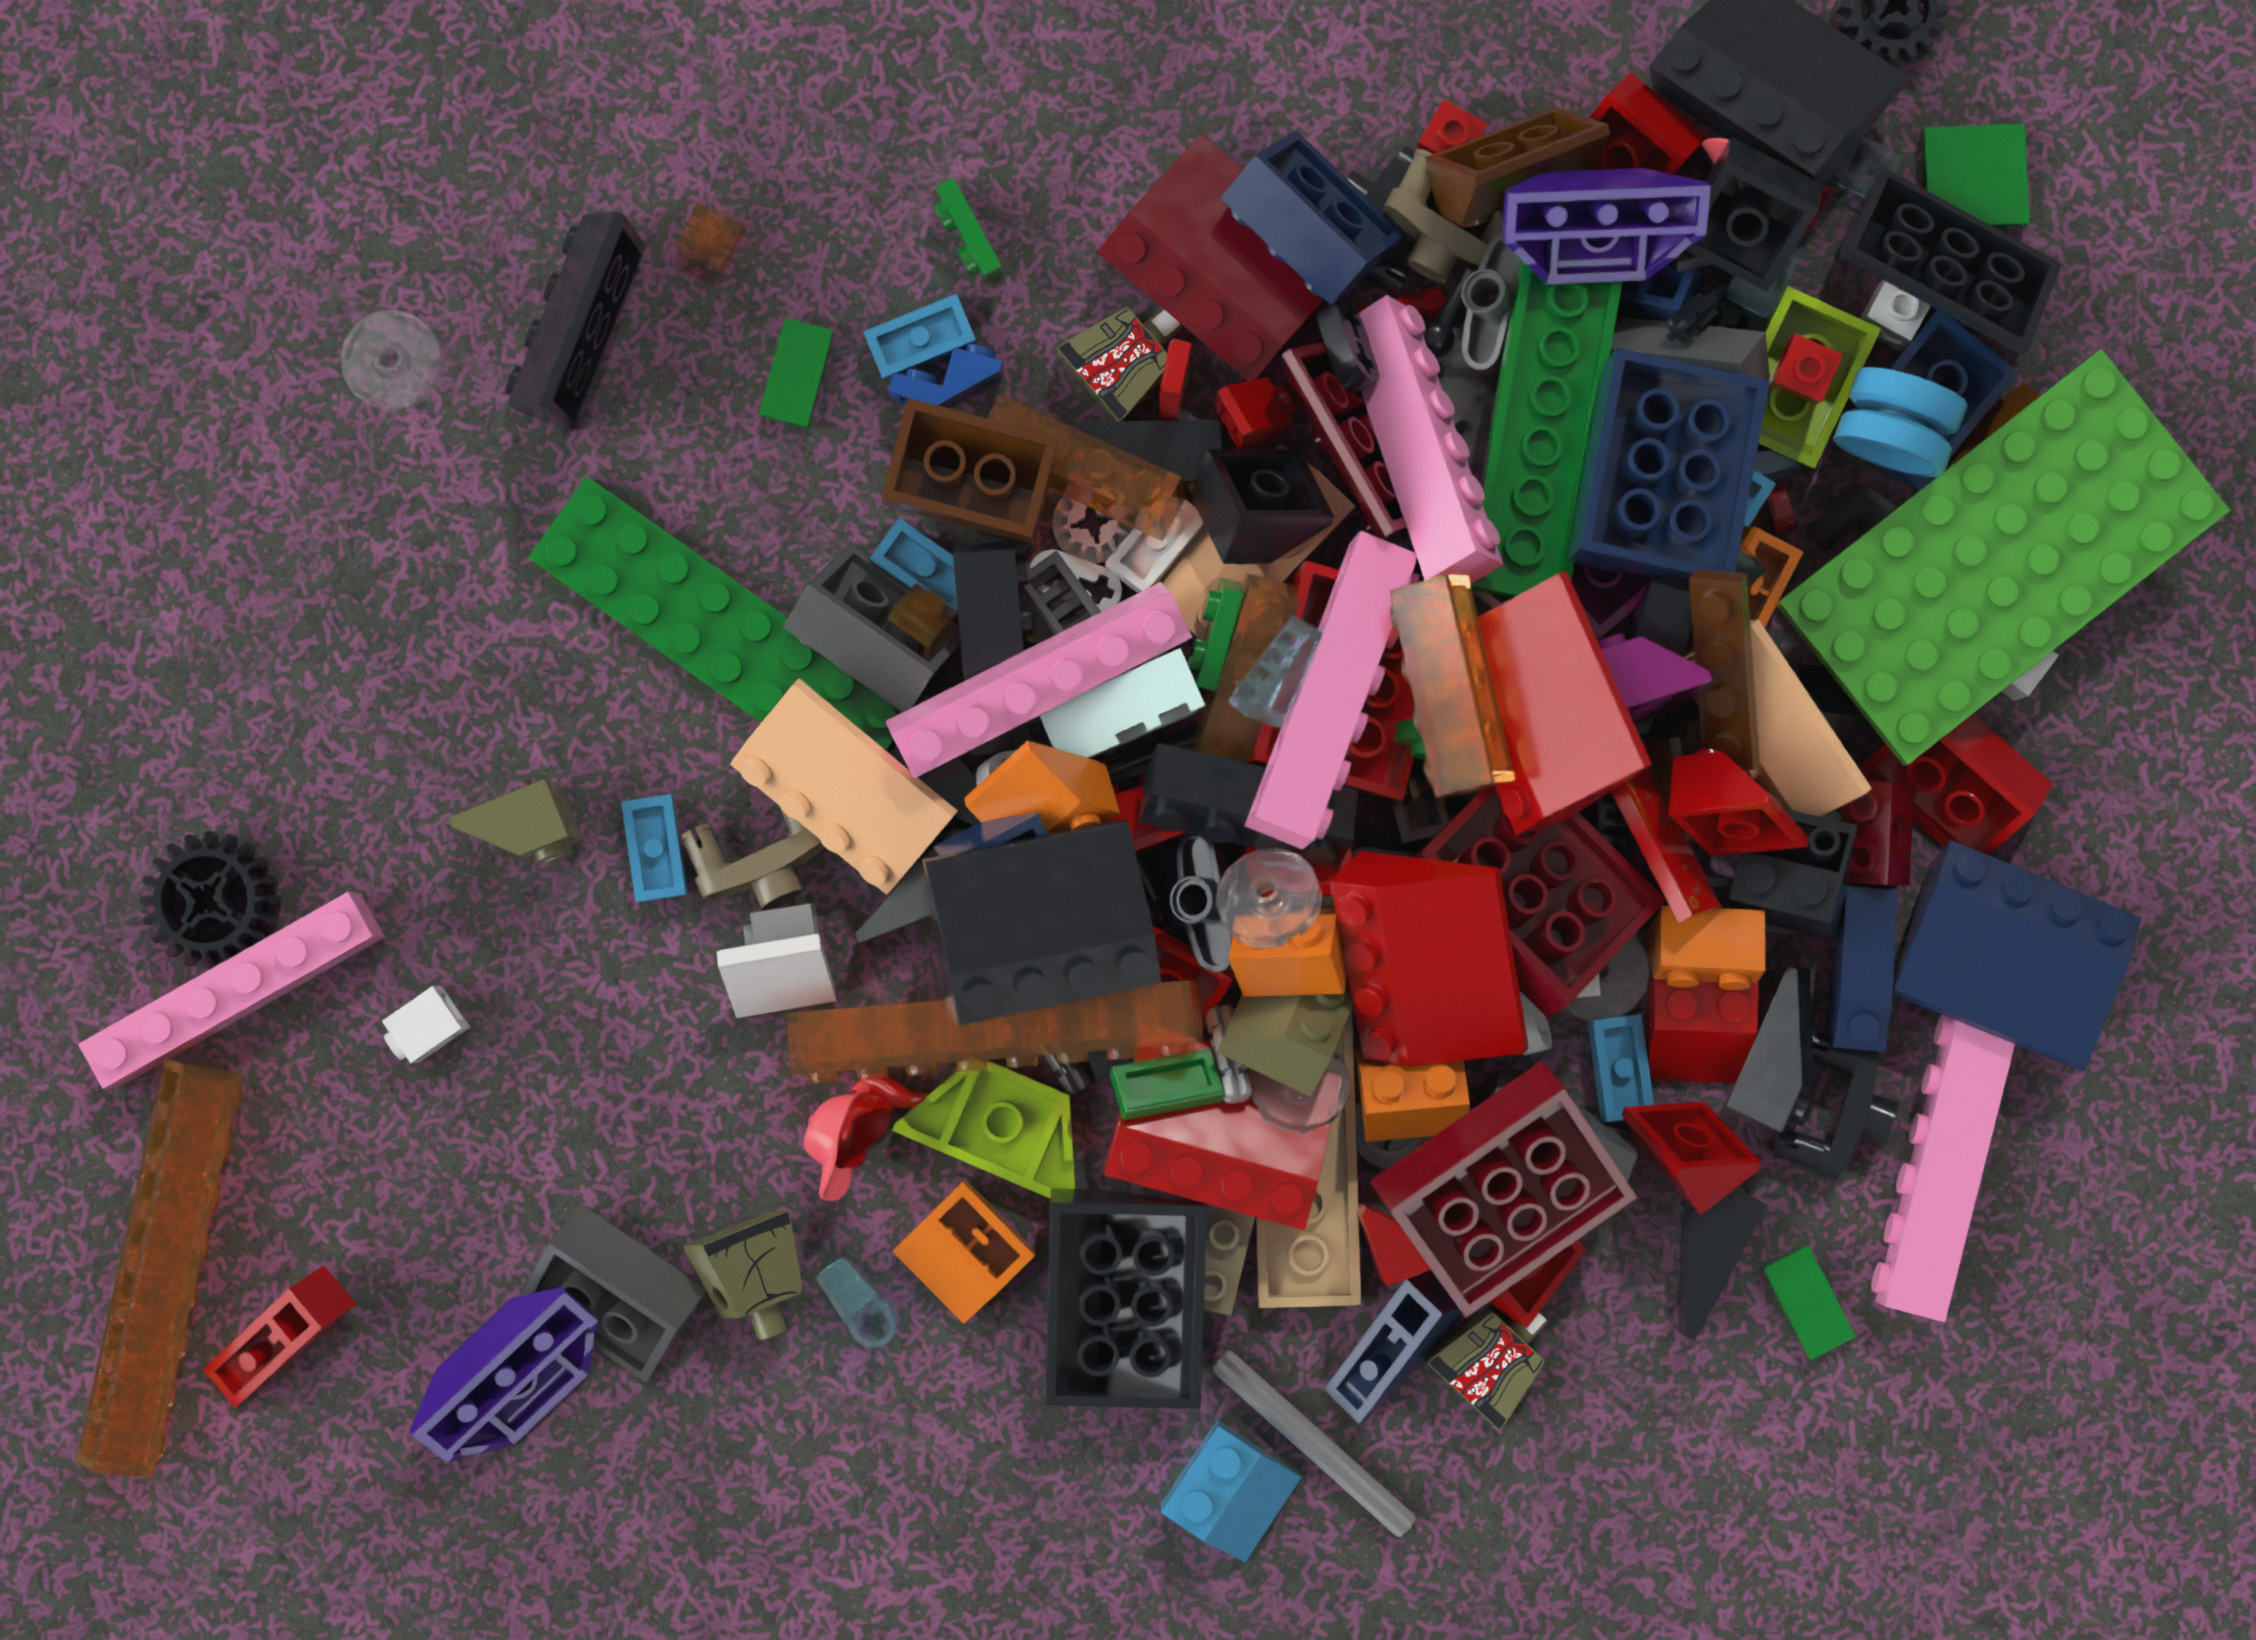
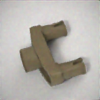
(1437, 241)
(765, 872)

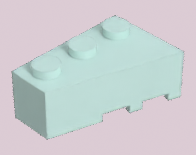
(1125, 707)

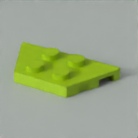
(1000, 1126)

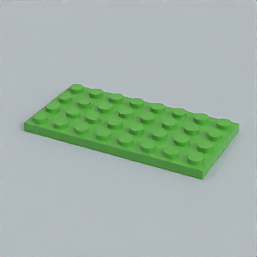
(2002, 557)

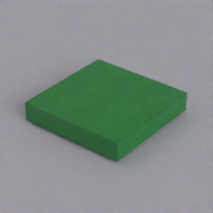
(1979, 170)

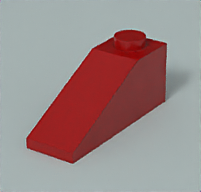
(1253, 412)
(279, 1335)

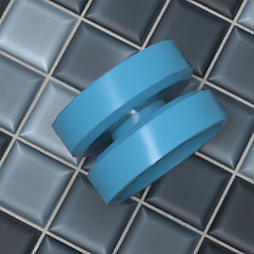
(1900, 422)

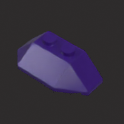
(1603, 223)
(507, 1375)

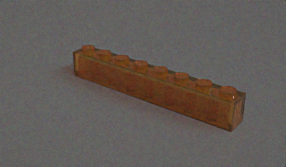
(927, 1034)
(159, 1269)

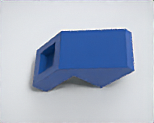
(966, 374)

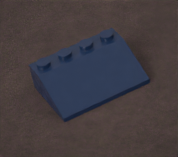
(1667, 467)
(2015, 954)

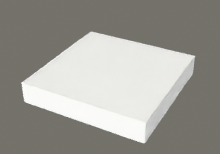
(776, 975)

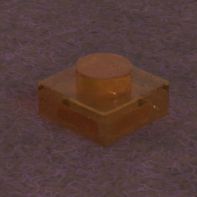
(710, 236)
(922, 615)

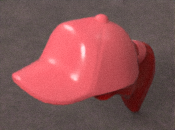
(849, 1125)

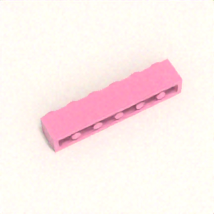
(1424, 449)
(1038, 679)
(1330, 699)
(231, 990)
(1943, 1170)

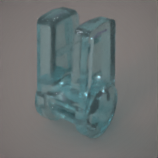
(855, 1294)

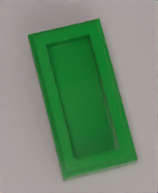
(796, 373)
(1166, 1084)
(1808, 1302)

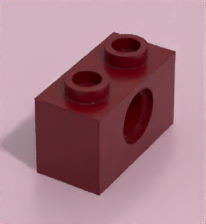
(1883, 833)

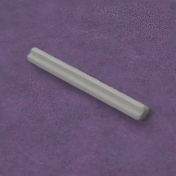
(1314, 1443)

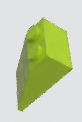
(1790, 423)

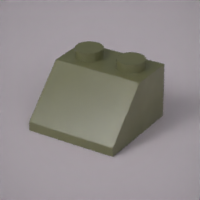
(526, 822)
(1287, 1036)

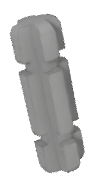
(1235, 1080)

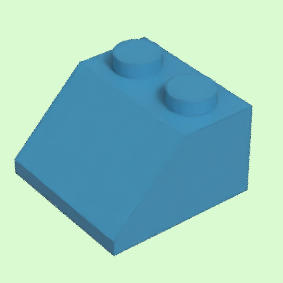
(1229, 1492)

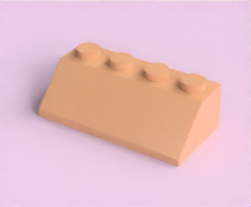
(1201, 566)
(1798, 751)
(842, 786)

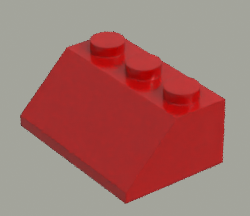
(1966, 786)

